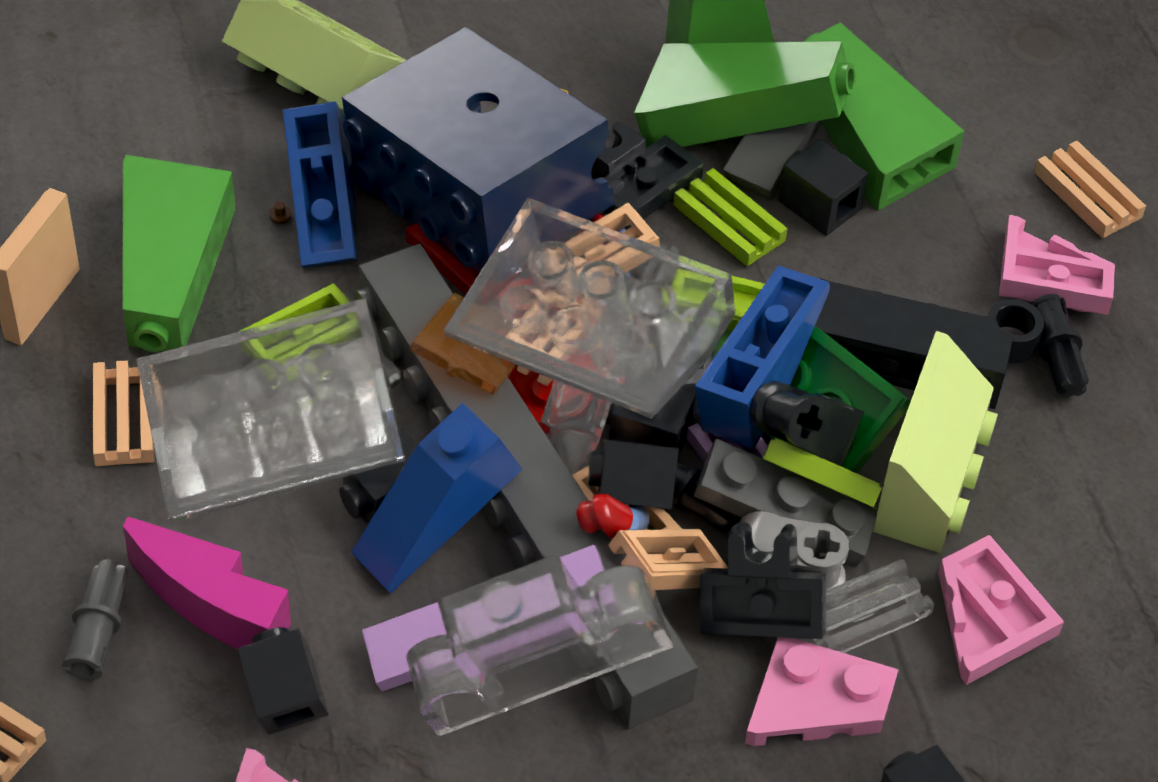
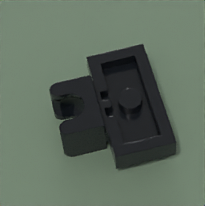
(644, 174)
(762, 591)

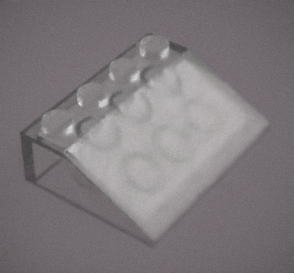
(595, 309)
(270, 410)

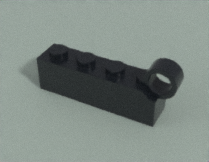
(897, 332)

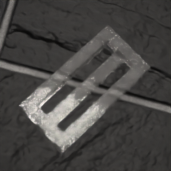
(863, 597)

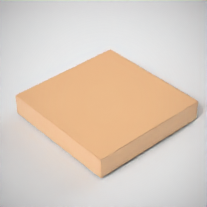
(36, 265)

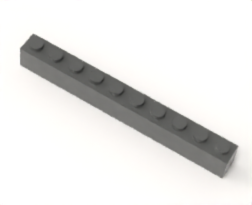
(541, 500)

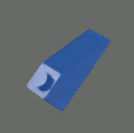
(321, 184)
(758, 351)
(434, 496)

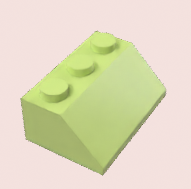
(305, 48)
(937, 450)

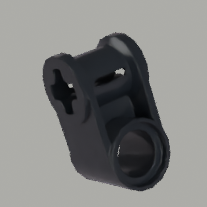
(806, 420)

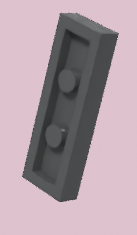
(751, 484)

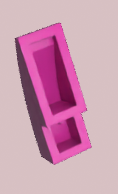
(205, 583)

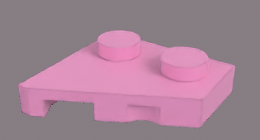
(1056, 267)
(992, 609)
(819, 694)

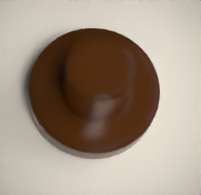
(280, 213)

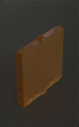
(458, 358)

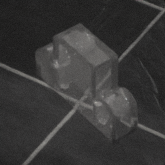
(532, 638)

